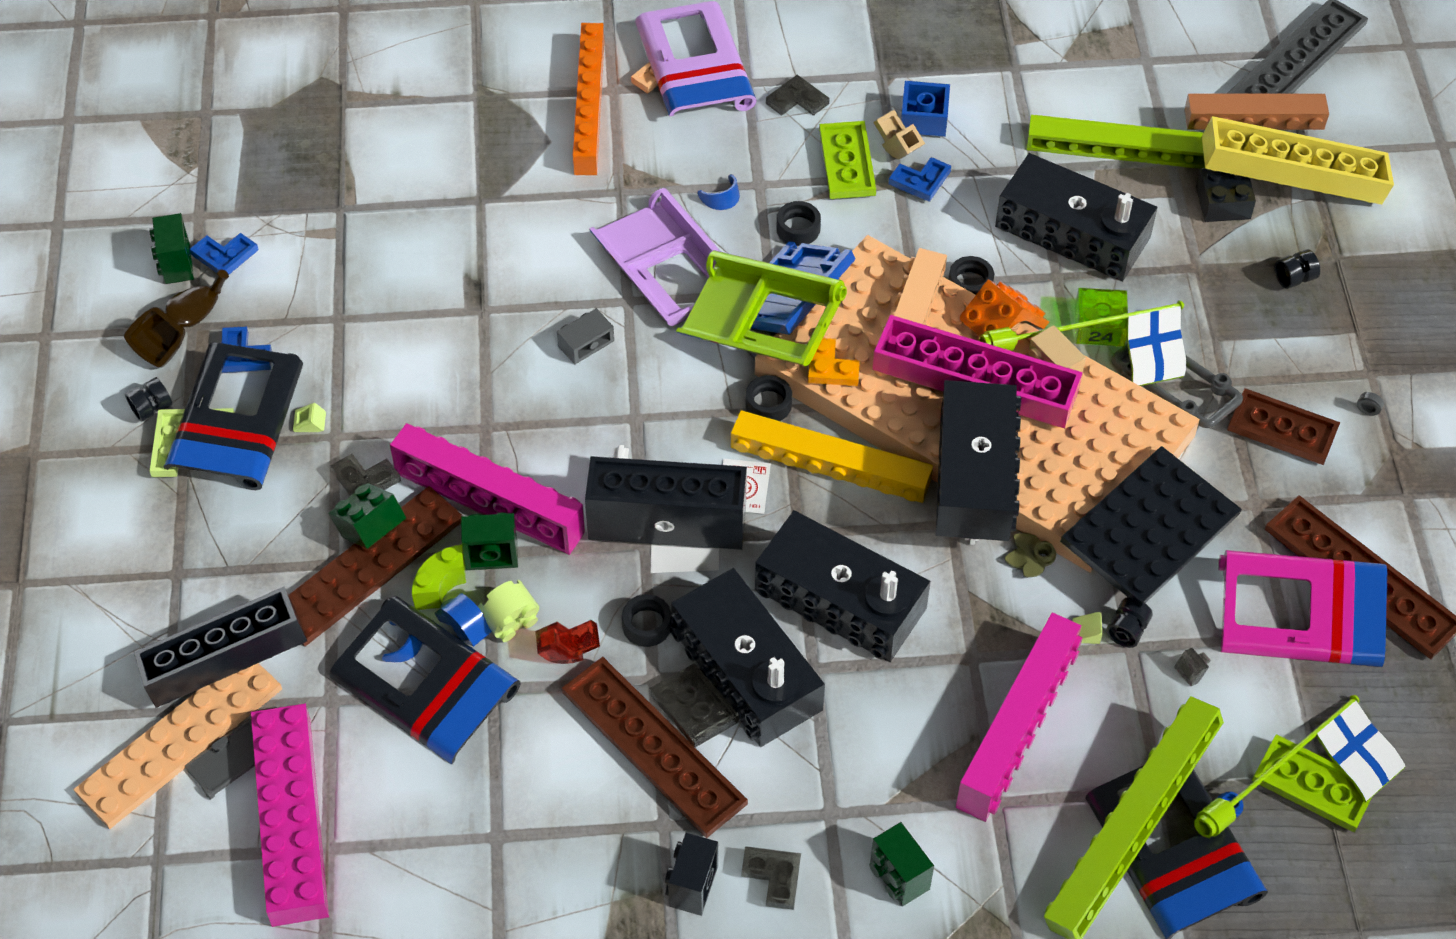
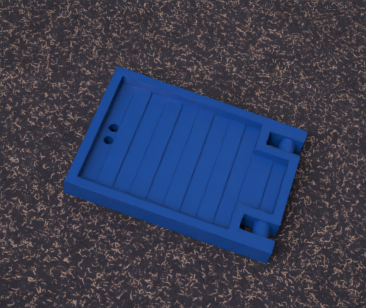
(783, 313)

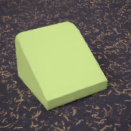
(309, 419)
(1091, 627)

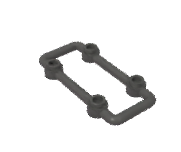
(1219, 383)

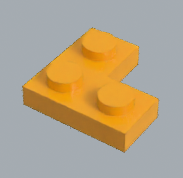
(828, 370)

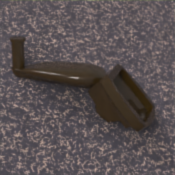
(160, 333)

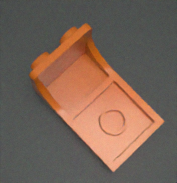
(1000, 307)

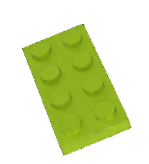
(847, 159)
(1312, 784)

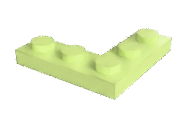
(165, 431)

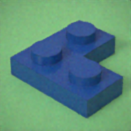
(923, 183)
(226, 257)
(239, 337)

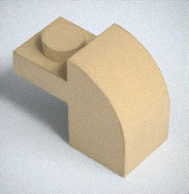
(897, 138)

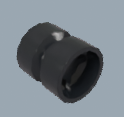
(1297, 269)
(142, 405)
(1129, 623)

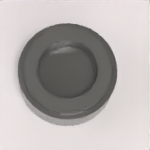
(1370, 403)

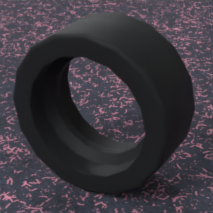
(803, 210)
(971, 264)
(772, 384)
(643, 603)

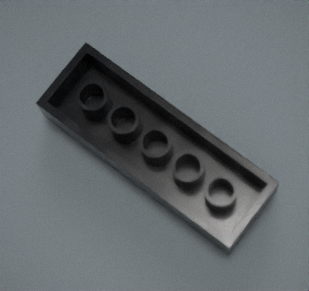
(219, 647)

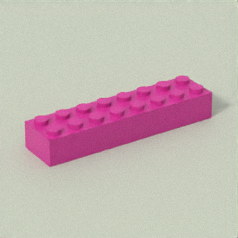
(934, 355)
(488, 487)
(1019, 717)
(289, 815)

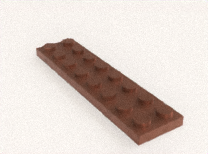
(362, 571)
(1408, 607)
(655, 747)

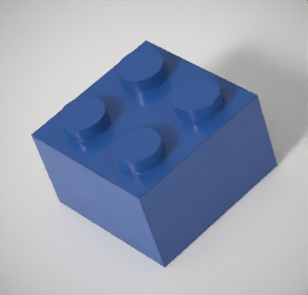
(926, 107)

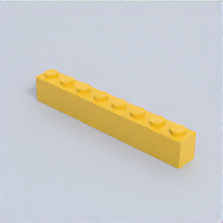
(831, 456)

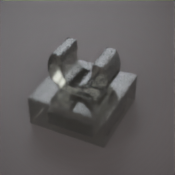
(1192, 666)

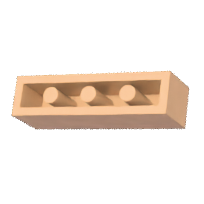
(920, 286)

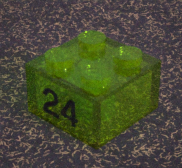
(1099, 304)

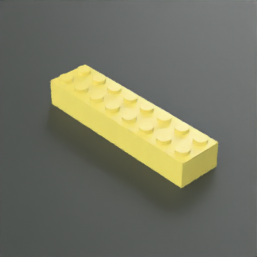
(1297, 160)

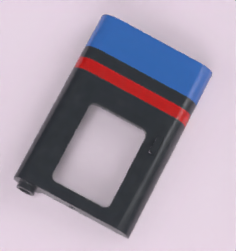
(233, 441)
(448, 701)
(1191, 877)

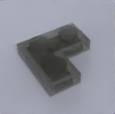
(797, 92)
(353, 475)
(779, 868)

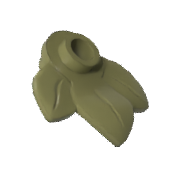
(1028, 555)

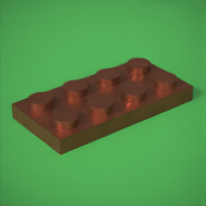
(1284, 426)

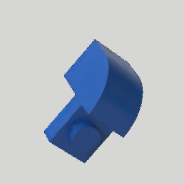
(464, 618)

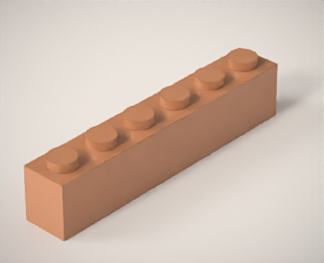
(1263, 110)

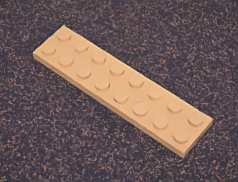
(174, 742)

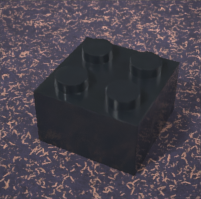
(1224, 196)
(692, 874)

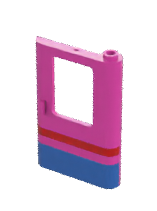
(1345, 609)

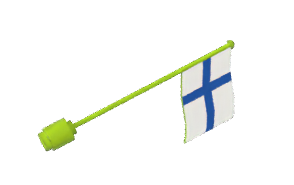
(1152, 342)
(1350, 743)

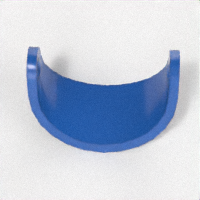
(722, 200)
(406, 652)

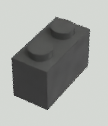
(585, 336)

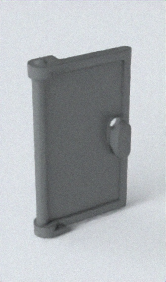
(221, 768)

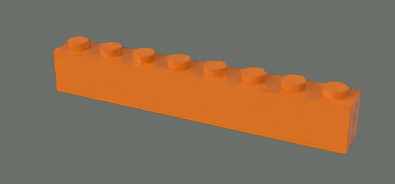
(588, 99)

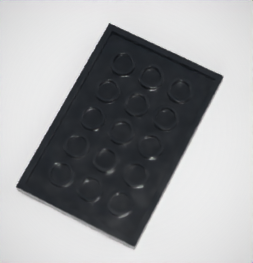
(1150, 526)

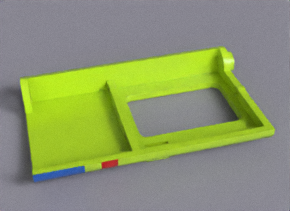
(736, 294)

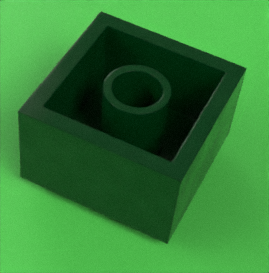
(171, 248)
(367, 515)
(489, 541)
(901, 864)

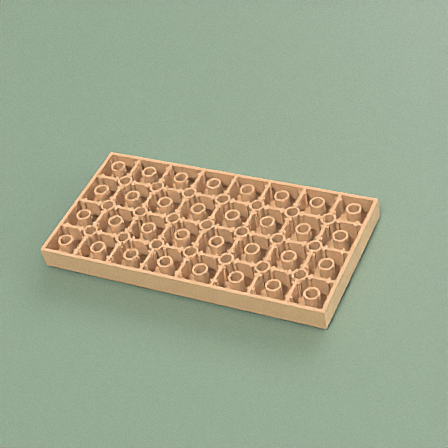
(1060, 470)

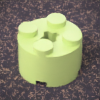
(509, 609)

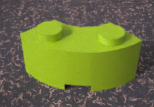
(437, 577)

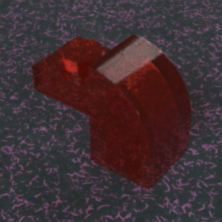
(567, 645)

